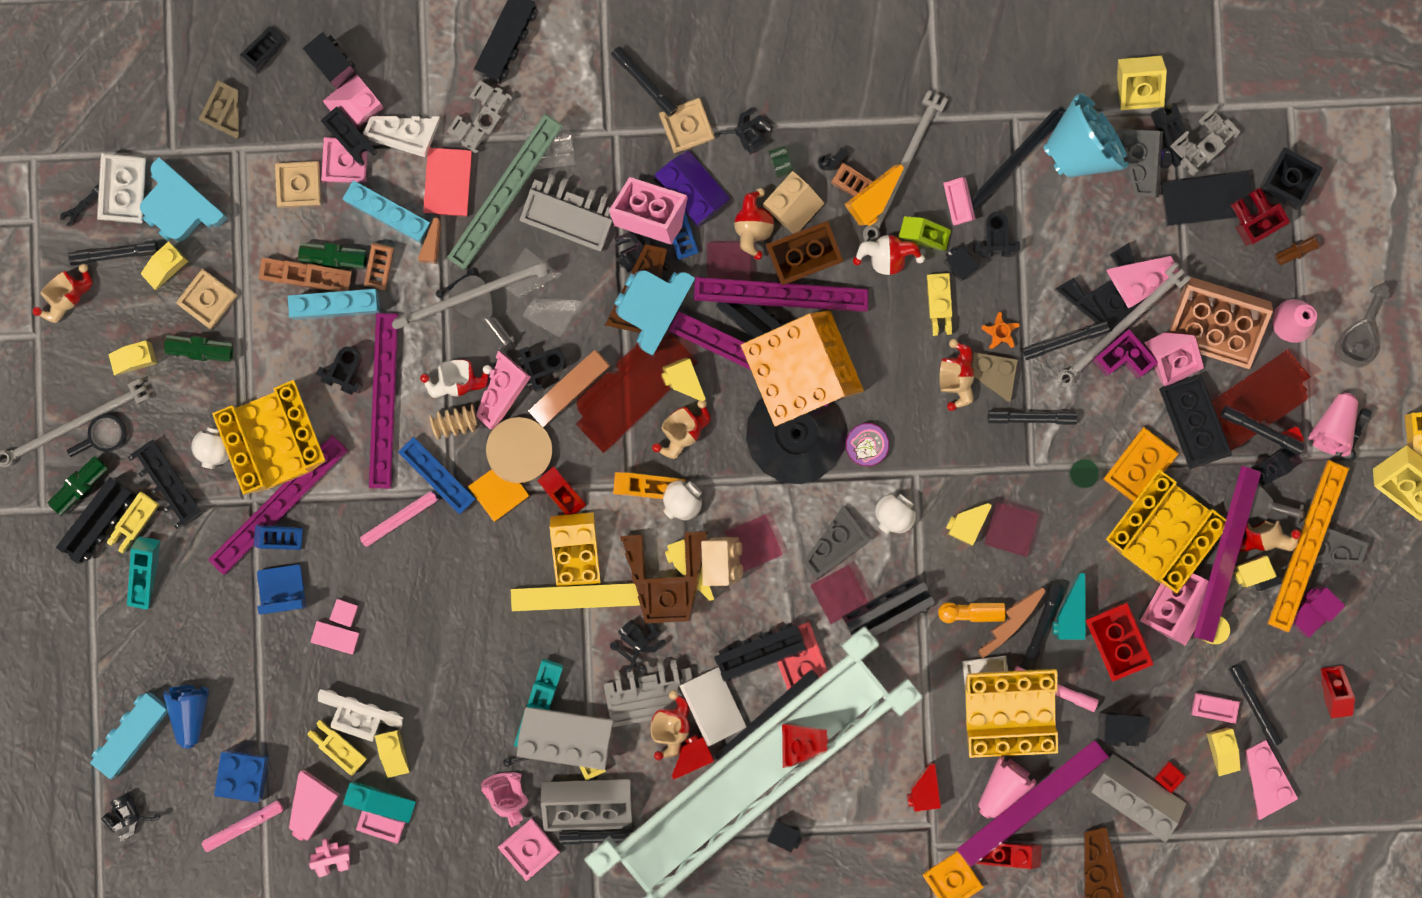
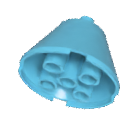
(1085, 141)

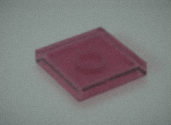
(728, 261)
(1011, 529)
(757, 542)
(839, 594)

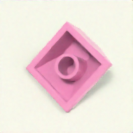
(354, 101)
(1176, 356)

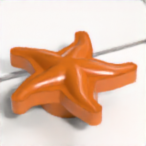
(1000, 331)

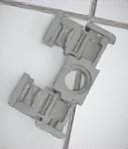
(474, 135)
(1219, 135)

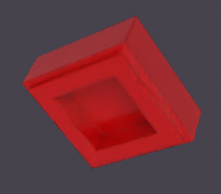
(1169, 777)

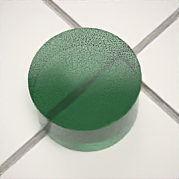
(780, 161)
(1083, 473)

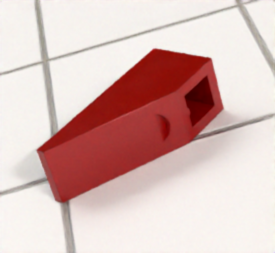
(1014, 855)

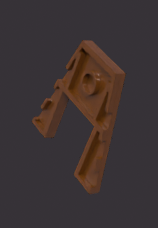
(666, 598)

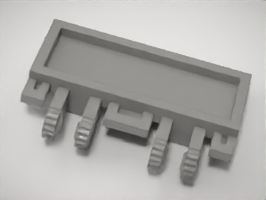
(567, 216)
(641, 703)

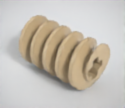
(454, 422)

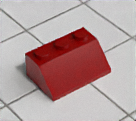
(1119, 641)

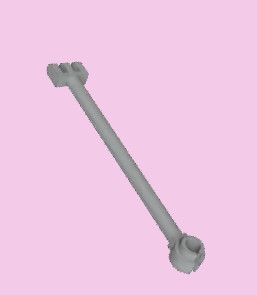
(931, 107)
(539, 269)
(1126, 322)
(134, 393)

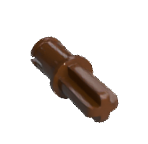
(1296, 251)

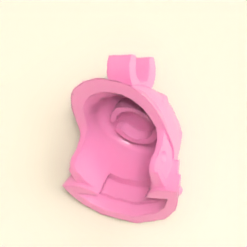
(505, 795)

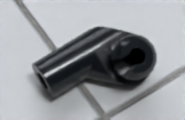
(833, 163)

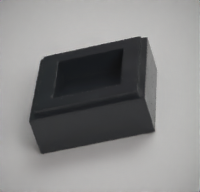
(1268, 583)

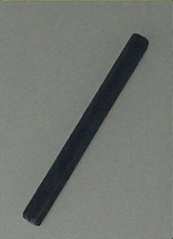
(1015, 159)
(802, 684)

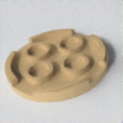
(518, 450)

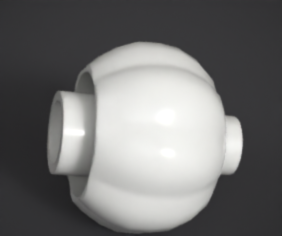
(209, 448)
(682, 500)
(895, 514)

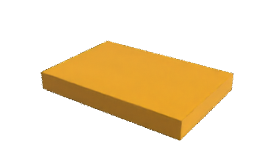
(1139, 464)

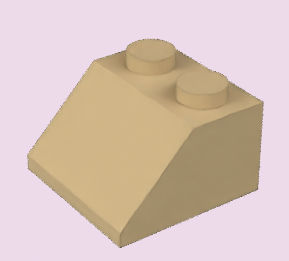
(793, 203)

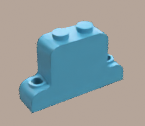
(177, 205)
(652, 304)

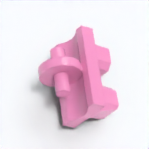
(328, 855)

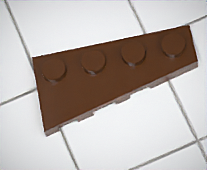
(650, 260)
(1100, 869)

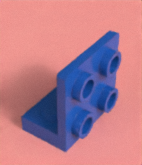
(281, 589)

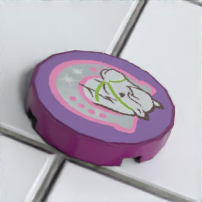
(867, 444)

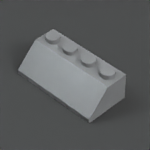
(565, 738)
(1138, 797)
(586, 805)

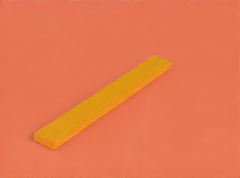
(1308, 546)

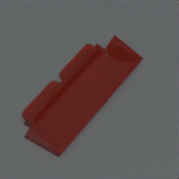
(629, 393)
(1263, 396)

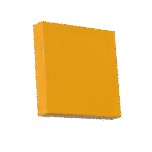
(497, 494)
(952, 878)

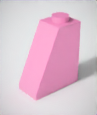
(310, 805)

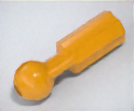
(974, 612)

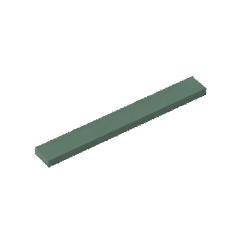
(505, 191)

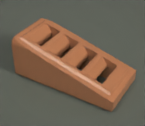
(852, 173)
(430, 248)
(373, 255)

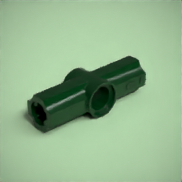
(332, 255)
(198, 348)
(78, 485)

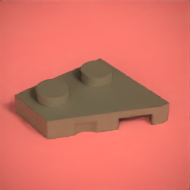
(222, 110)
(995, 373)

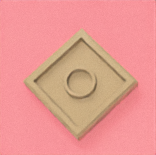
(687, 127)
(298, 184)
(206, 299)

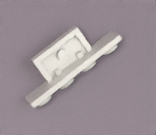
(357, 717)

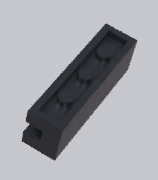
(505, 38)
(750, 318)
(96, 520)
(890, 608)
(760, 653)

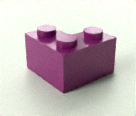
(1125, 350)
(1317, 607)

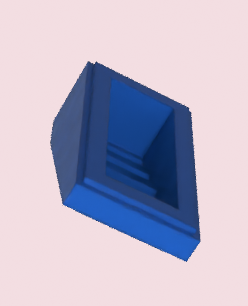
(688, 252)
(259, 537)

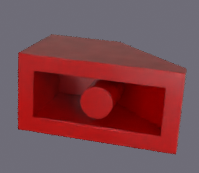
(561, 492)
(1337, 692)
(692, 757)
(924, 791)

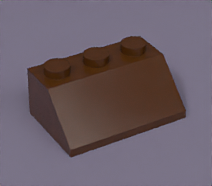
(804, 253)

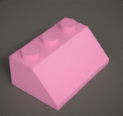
(649, 210)
(1177, 613)

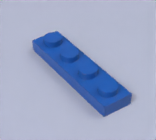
(436, 475)

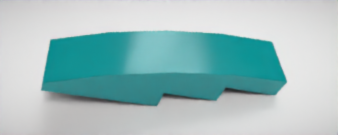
(543, 687)

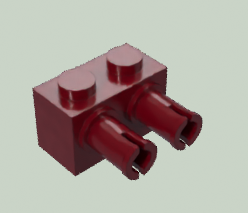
(1258, 226)

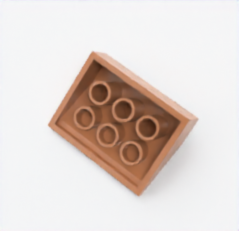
(1222, 320)

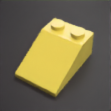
(1401, 480)

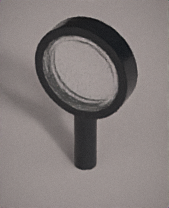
(104, 433)

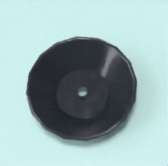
(801, 457)

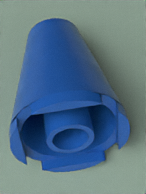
(186, 712)

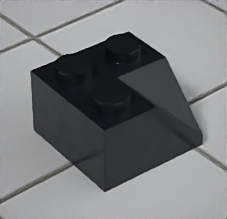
(334, 65)
(1291, 178)
(1123, 728)

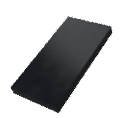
(1205, 198)
(1195, 422)

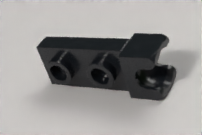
(1172, 128)
(347, 135)

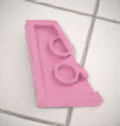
(1140, 279)
(504, 388)
(1268, 780)

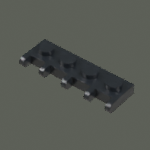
(167, 482)

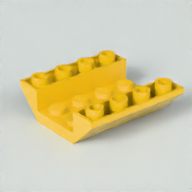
(269, 439)
(1166, 532)
(1011, 713)

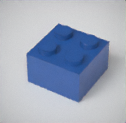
(241, 776)

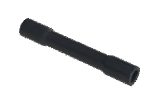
(628, 64)
(87, 256)
(1088, 333)
(1006, 417)
(1241, 419)
(1050, 604)
(1244, 684)
(578, 837)

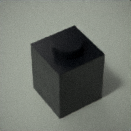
(960, 262)
(784, 836)

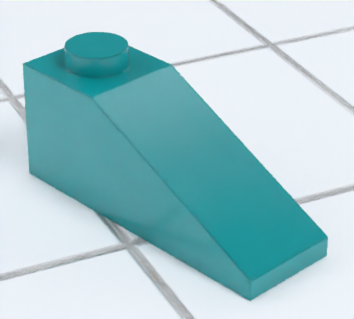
(142, 572)
(1071, 616)
(379, 802)

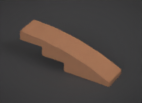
(304, 275)
(569, 388)
(1016, 616)

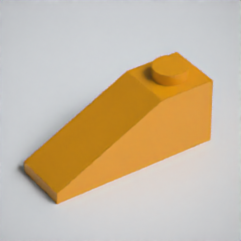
(873, 198)
(641, 485)

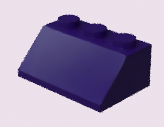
(689, 178)

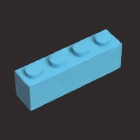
(387, 212)
(333, 304)
(130, 735)

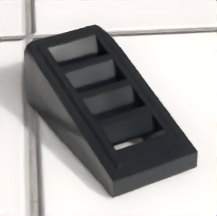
(260, 62)

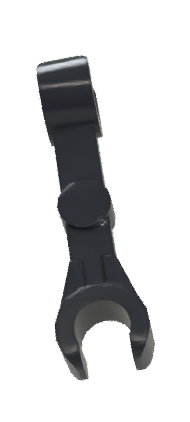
(83, 204)
(1363, 417)

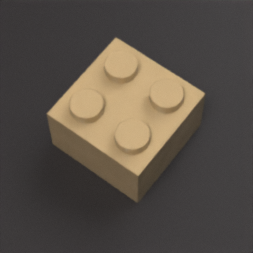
(721, 561)

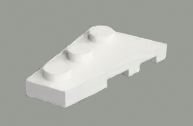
(405, 134)

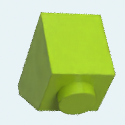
(925, 233)

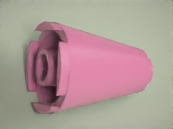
(1294, 320)
(1337, 426)
(1006, 786)

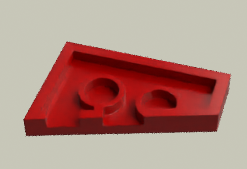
(802, 743)

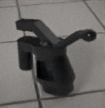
(750, 138)
(630, 255)
(636, 638)
(126, 812)

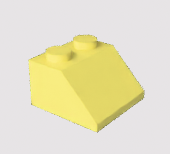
(1141, 82)

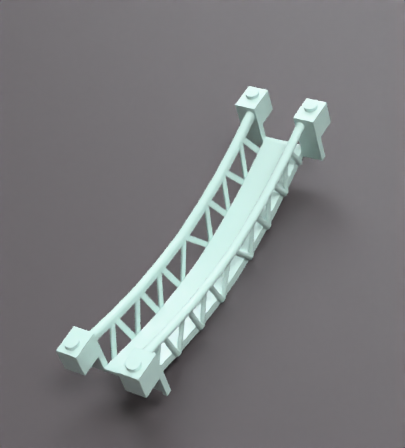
(750, 771)

